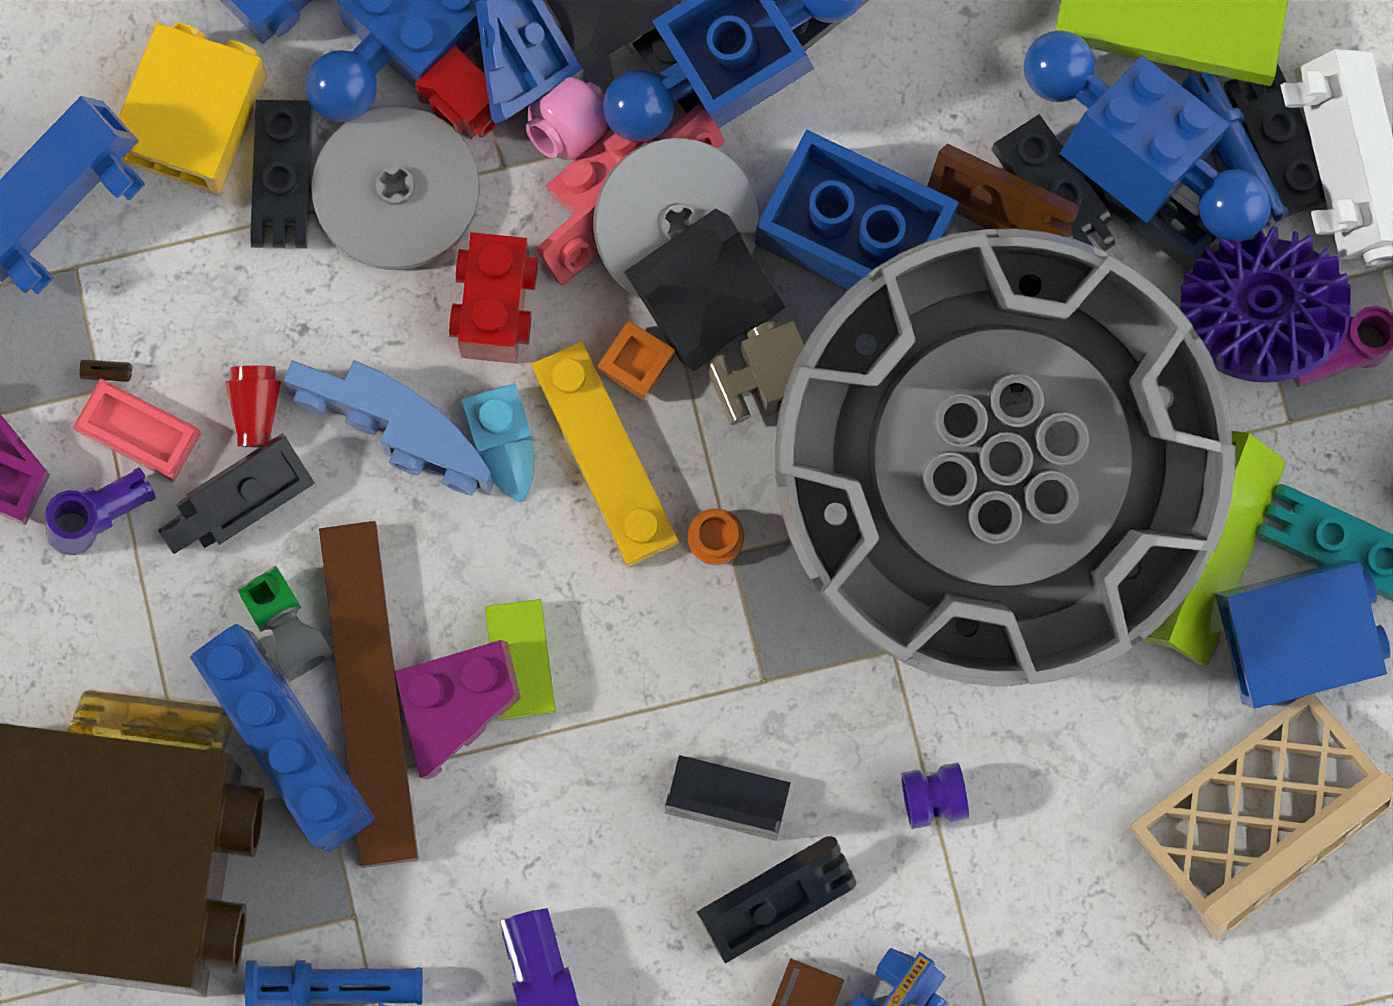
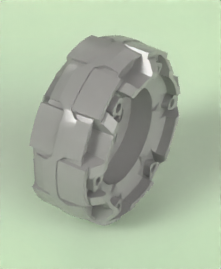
(1137, 484)

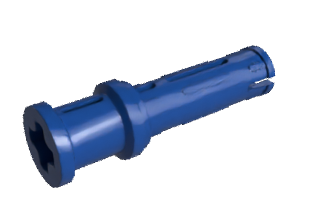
(404, 984)

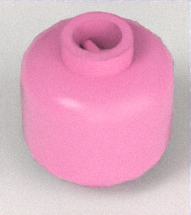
(567, 119)

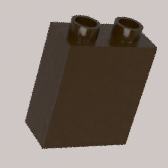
(120, 859)

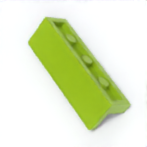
(1197, 621)

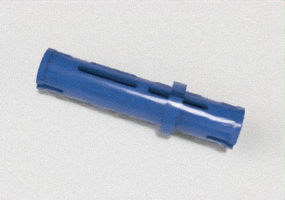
(1234, 145)

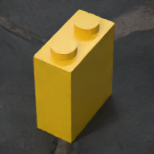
(191, 105)

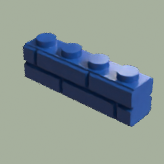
(282, 738)

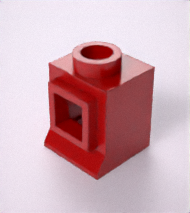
(457, 94)

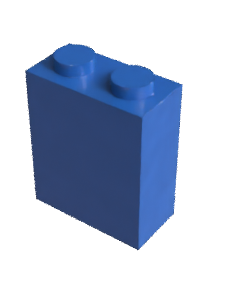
(1303, 633)

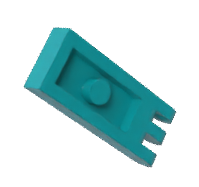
(1329, 536)

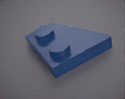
(521, 53)

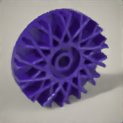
(1267, 306)

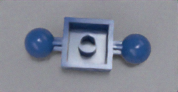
(392, 32)
(725, 53)
(1145, 137)

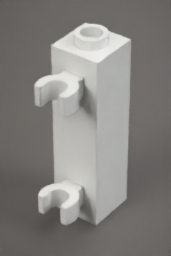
(1351, 151)

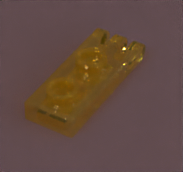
(152, 720)

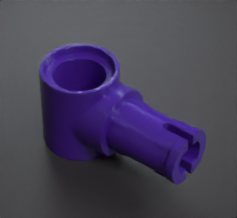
(96, 508)

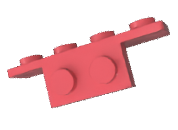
(578, 186)

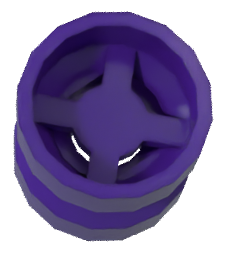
(935, 795)

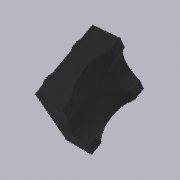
(604, 26)
(704, 289)

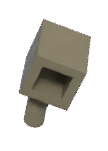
(768, 365)

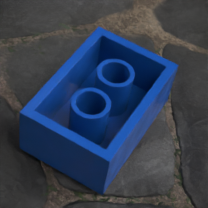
(847, 213)

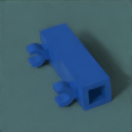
(55, 178)

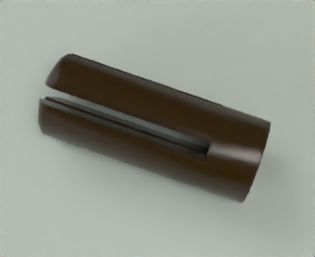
(105, 370)

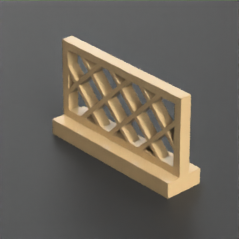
(1294, 854)

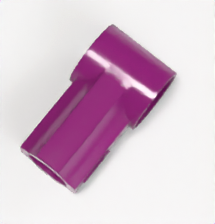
(1352, 351)

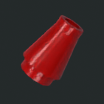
(253, 402)

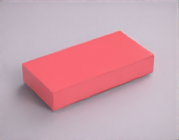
(137, 430)

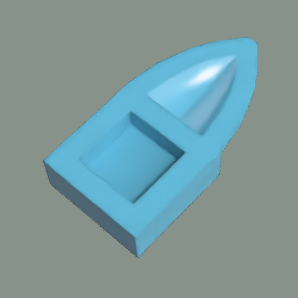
(503, 438)

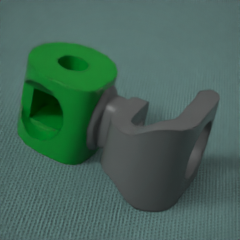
(275, 608)

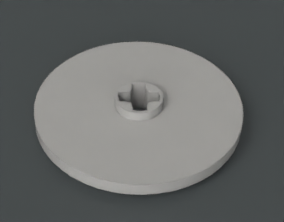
(665, 179)
(402, 229)

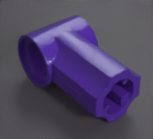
(537, 961)

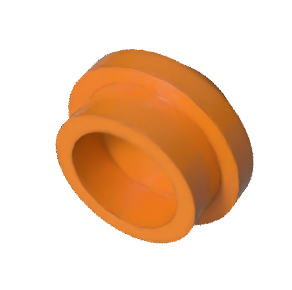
(715, 536)

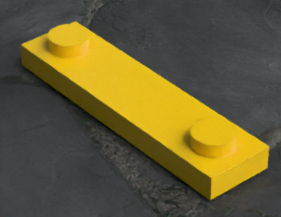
(604, 454)

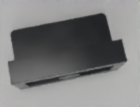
(727, 797)

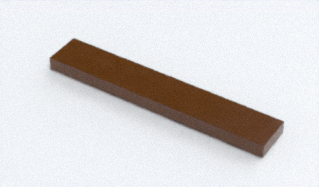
(368, 691)

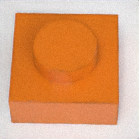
(636, 360)

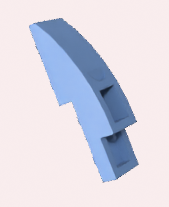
(415, 430)

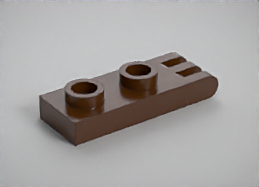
(997, 196)

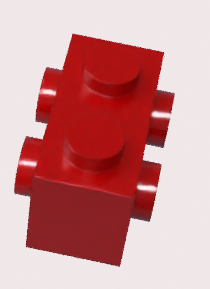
(495, 282)

